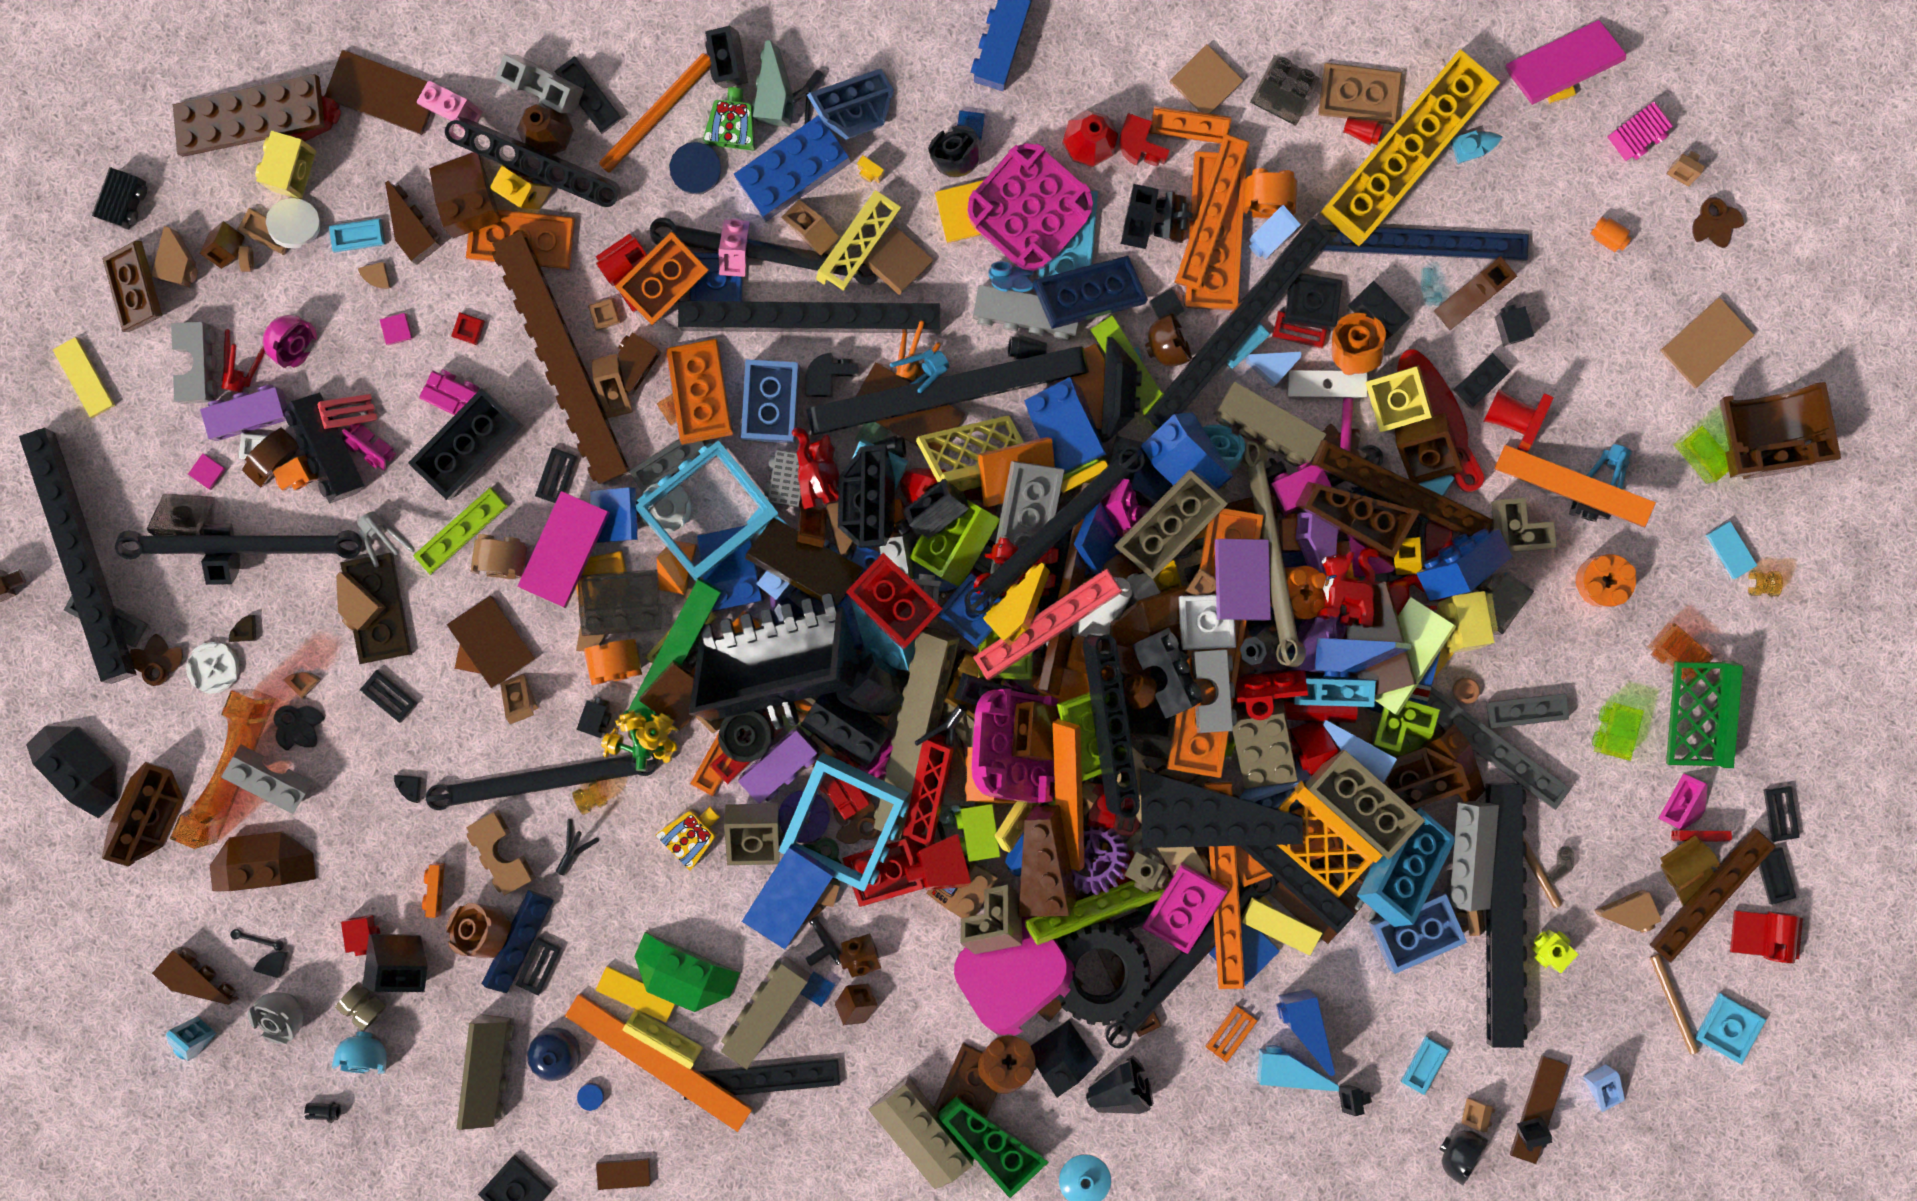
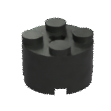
(745, 751)

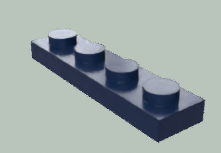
(518, 941)

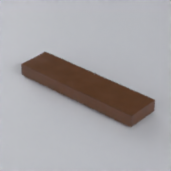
(1540, 1102)

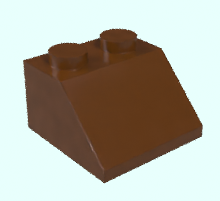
(1428, 449)

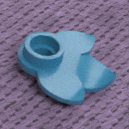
(1006, 277)

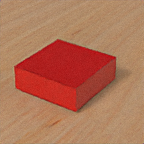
(468, 328)

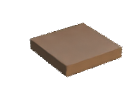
(1206, 80)
(897, 260)

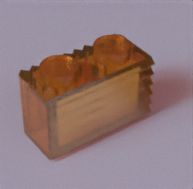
(1676, 645)

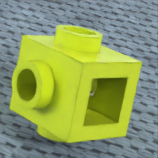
(1553, 950)

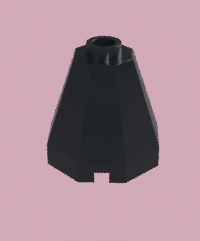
(1261, 646)
(1121, 1089)

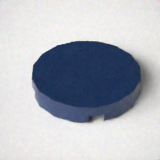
(695, 168)

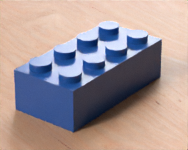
(792, 168)

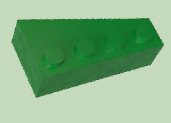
(998, 1151)

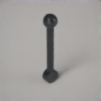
(236, 934)

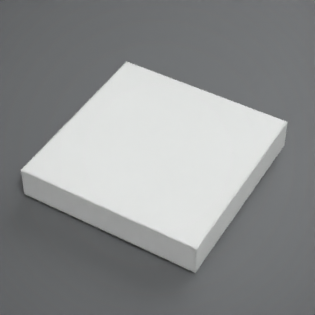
(1200, 624)

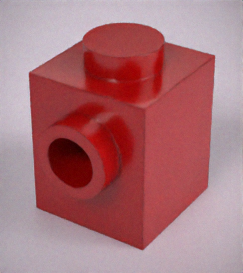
(356, 933)

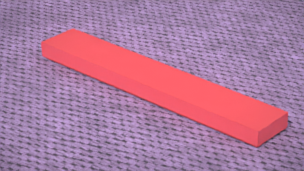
(1049, 623)

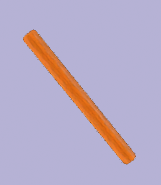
(655, 113)

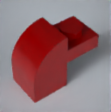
(1134, 143)

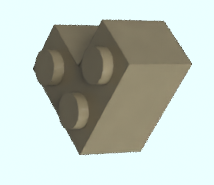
(1512, 520)
(998, 926)

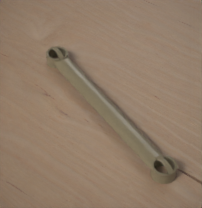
(1278, 581)

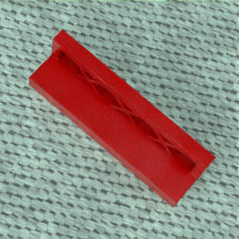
(923, 790)

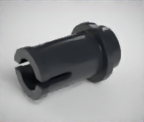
(323, 1111)

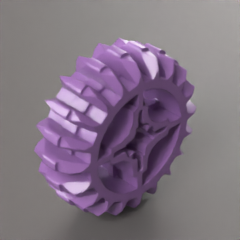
(1115, 861)

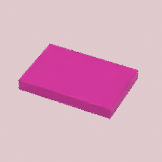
(1184, 908)

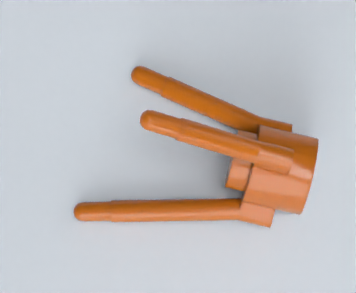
(912, 370)

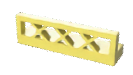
(849, 238)

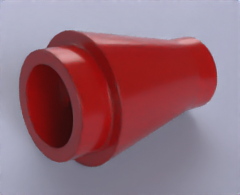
(1364, 130)

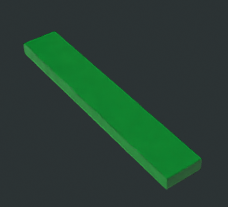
(680, 638)

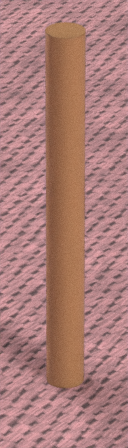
(1542, 877)
(1674, 1004)

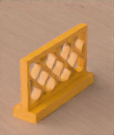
(1340, 829)

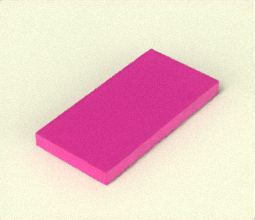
(1565, 62)
(563, 549)

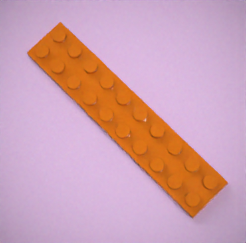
(1206, 751)

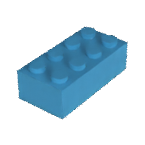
(1401, 884)

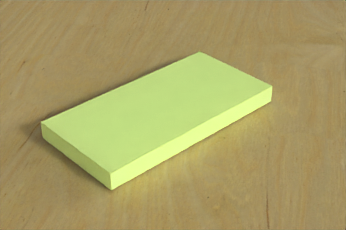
(1427, 635)

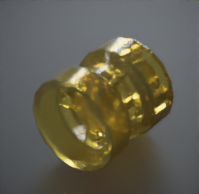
(1766, 583)
(587, 799)

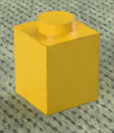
(1409, 557)

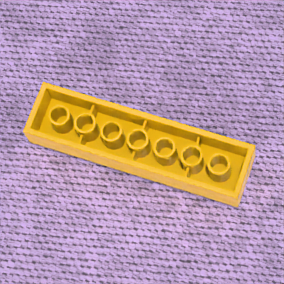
(1409, 147)

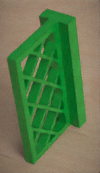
(1726, 713)

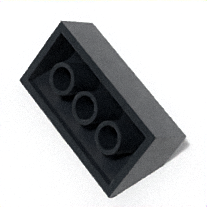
(465, 444)

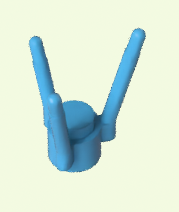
(933, 366)
(1616, 459)

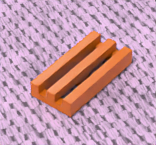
(1218, 1051)

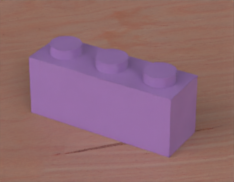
(244, 413)
(779, 765)

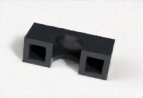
(1163, 652)

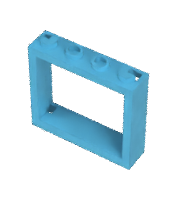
(687, 469)
(861, 780)

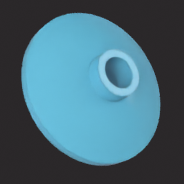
(1082, 1168)

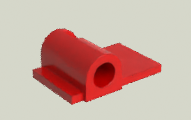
(620, 260)
(1261, 689)
(1769, 935)

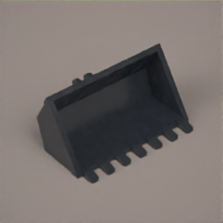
(773, 663)

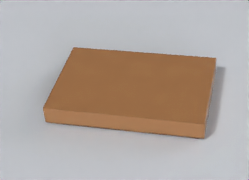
(1359, 93)
(1707, 342)

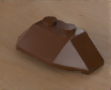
(1149, 617)
(1426, 777)
(143, 815)
(261, 862)

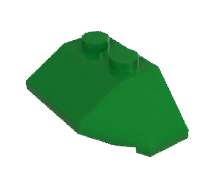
(682, 975)

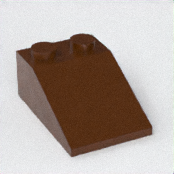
(463, 195)

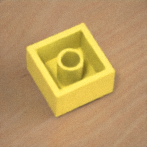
(285, 165)
(1399, 398)
(1471, 619)

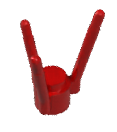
(233, 378)

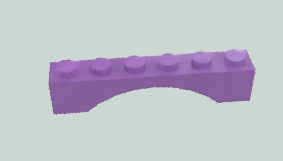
(1316, 541)

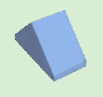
(1273, 365)
(1605, 1087)

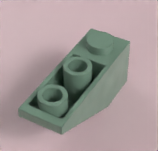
(774, 93)

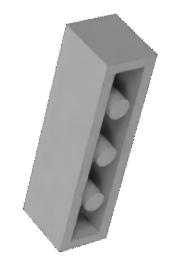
(1016, 311)
(1474, 855)

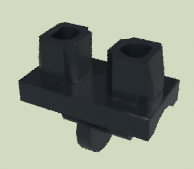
(1175, 217)

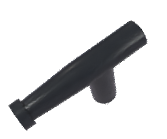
(829, 945)

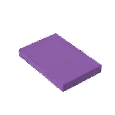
(1242, 579)

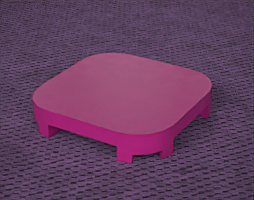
(1029, 207)
(993, 766)
(1013, 982)

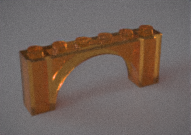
(246, 718)

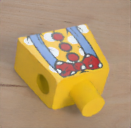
(518, 187)
(690, 835)

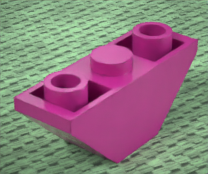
(1122, 507)

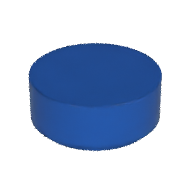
(590, 1096)

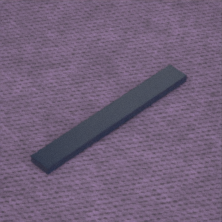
(1433, 243)

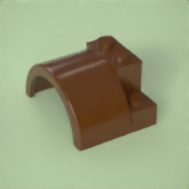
(1770, 432)

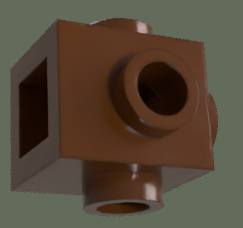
(860, 955)

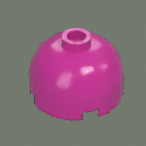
(283, 340)

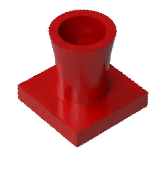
(1518, 416)

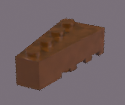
(1361, 517)
(1046, 869)

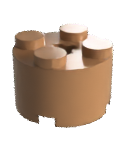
(499, 558)

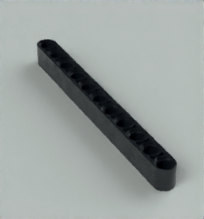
(947, 390)

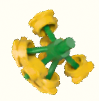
(647, 738)

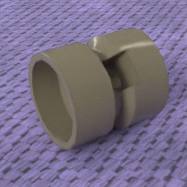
(360, 1006)

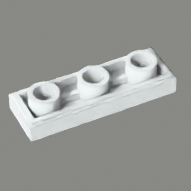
(1310, 384)

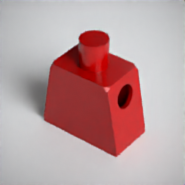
(1098, 812)
(940, 866)

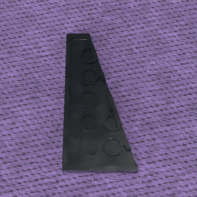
(1198, 816)

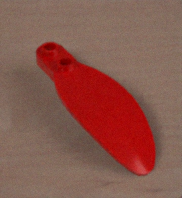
(1441, 402)

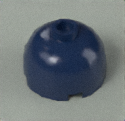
(553, 1054)

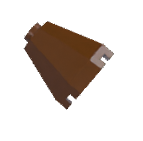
(545, 128)

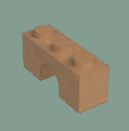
(486, 836)

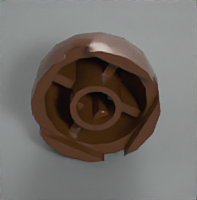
(1167, 342)

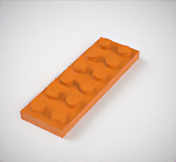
(1221, 280)

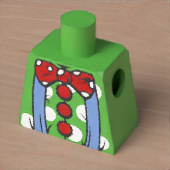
(731, 123)

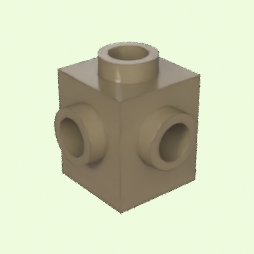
(1141, 866)

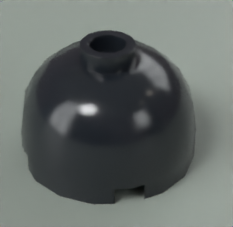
(956, 151)
(1462, 1154)

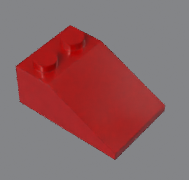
(893, 601)
(892, 876)

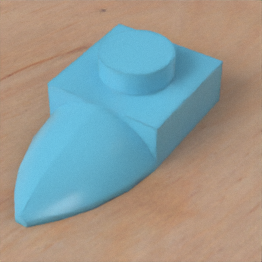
(1474, 145)

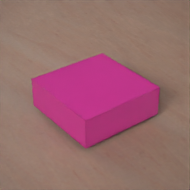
(396, 329)
(206, 471)

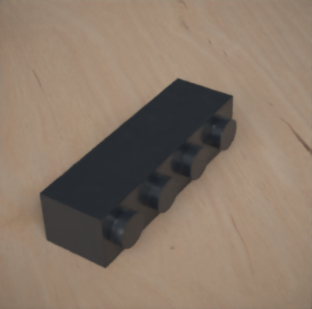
(324, 450)

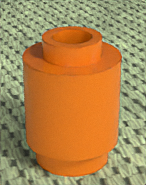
(1611, 234)

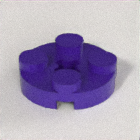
(818, 819)

